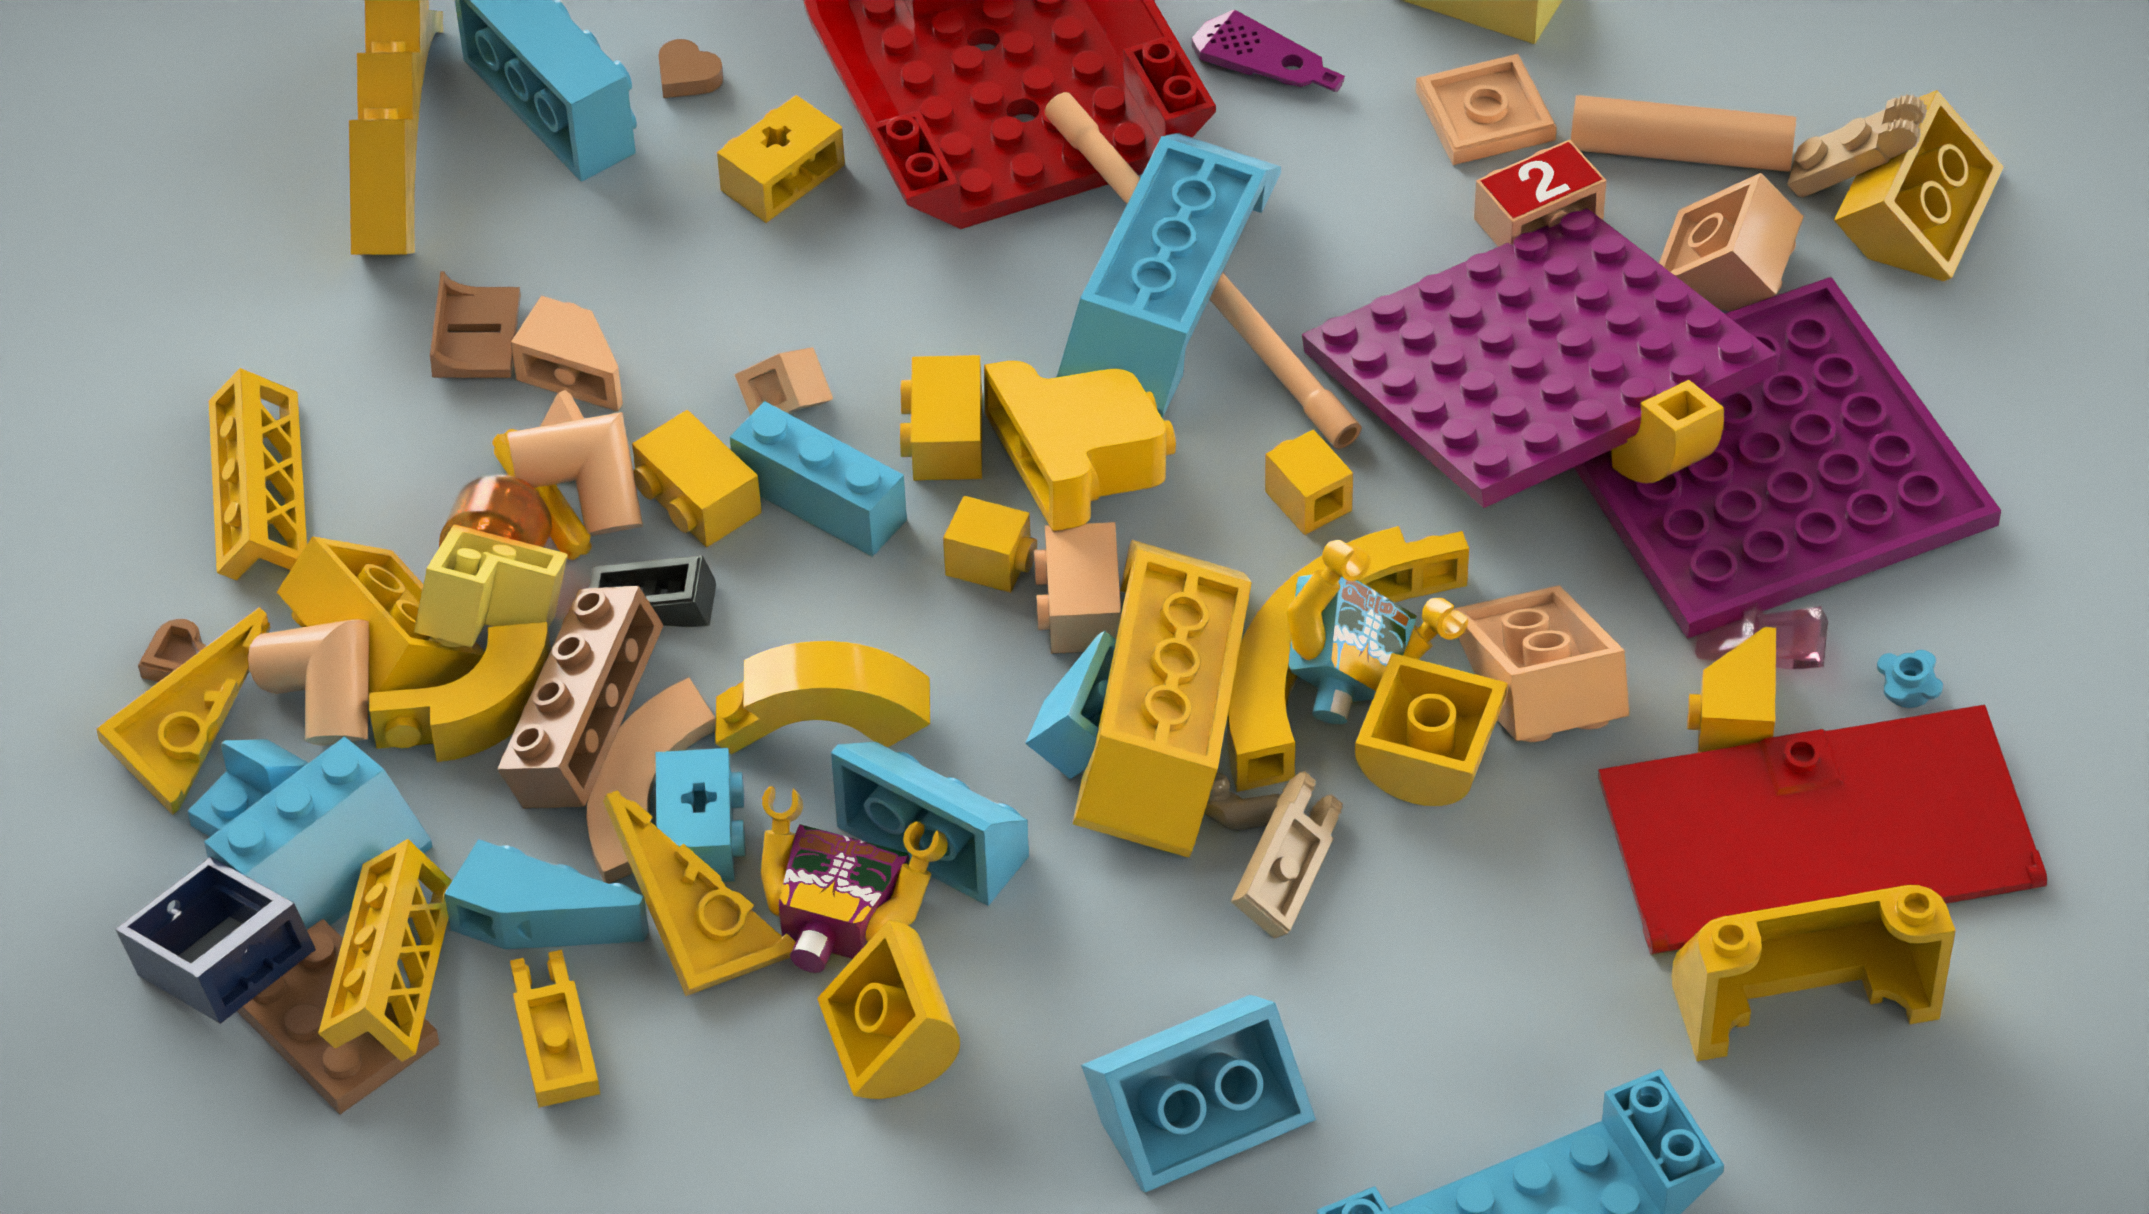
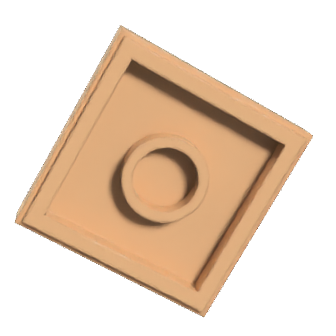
(1485, 109)

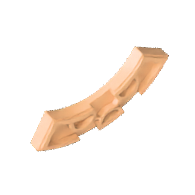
(662, 724)

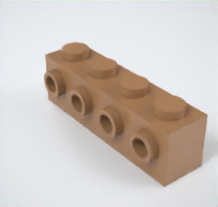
(580, 697)

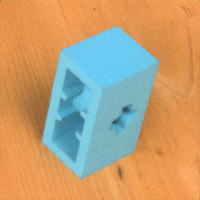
(697, 805)

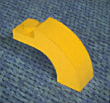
(1673, 434)
(471, 710)

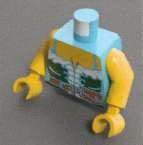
(1349, 631)

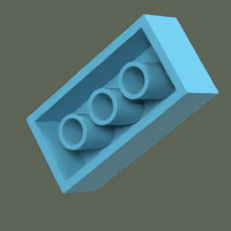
(552, 79)

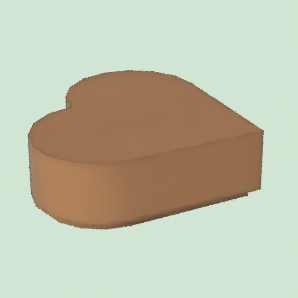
(688, 70)
(170, 648)

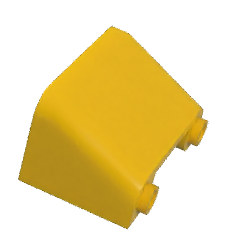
(1885, 937)

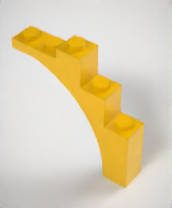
(387, 125)

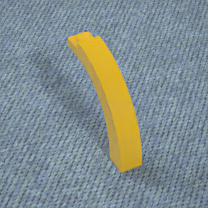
(1257, 721)

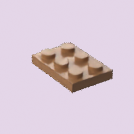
(290, 1019)

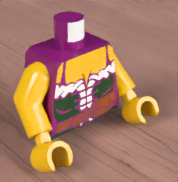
(839, 888)

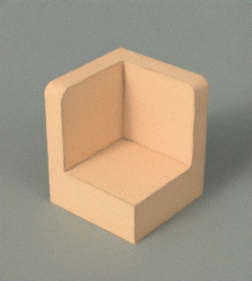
(785, 381)

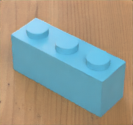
(821, 478)

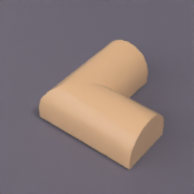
(594, 456)
(329, 665)

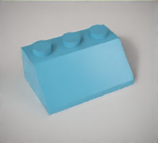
(888, 790)
(319, 831)
(1199, 1091)

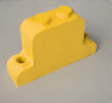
(1077, 436)

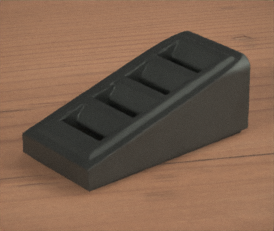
(687, 582)

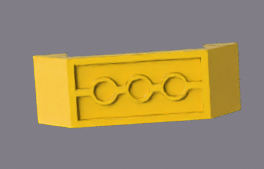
(1165, 699)

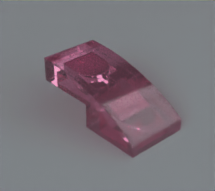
(1799, 636)

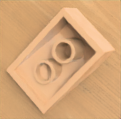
(1554, 658)

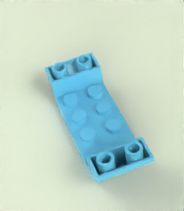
(1165, 262)
(1634, 1161)

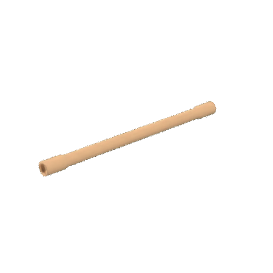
(1318, 403)

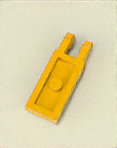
(554, 1034)

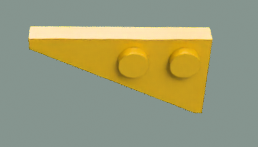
(175, 722)
(700, 920)

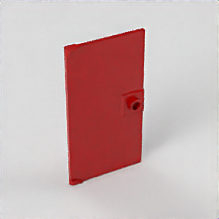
(1820, 821)

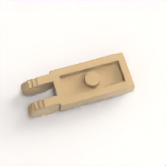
(1857, 146)
(1287, 857)

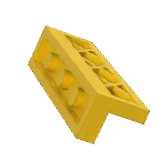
(243, 466)
(374, 942)

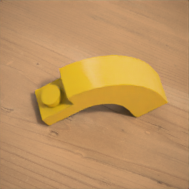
(826, 683)

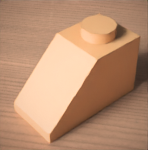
(566, 350)

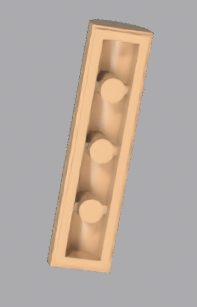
(1683, 133)

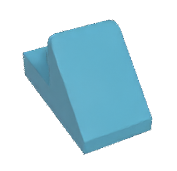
(250, 774)

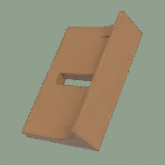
(473, 330)

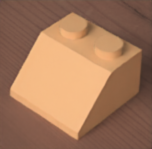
(1734, 243)

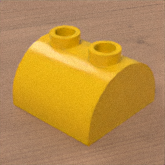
(1427, 730)
(890, 1017)

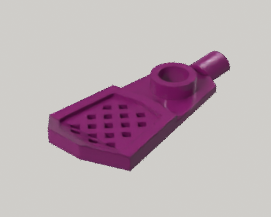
(1253, 48)

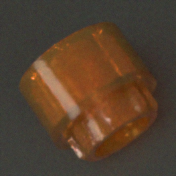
(502, 508)

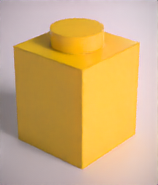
(1308, 481)
(988, 544)

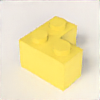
(486, 582)

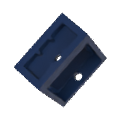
(237, 966)

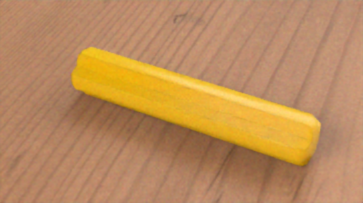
(567, 529)

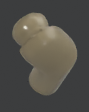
(1235, 811)

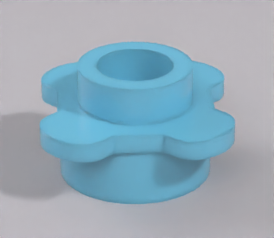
(1913, 689)

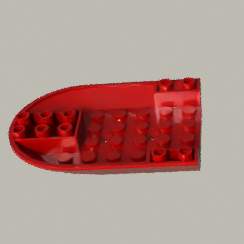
(949, 109)

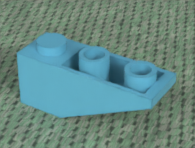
(536, 904)

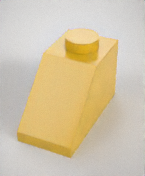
(1737, 695)

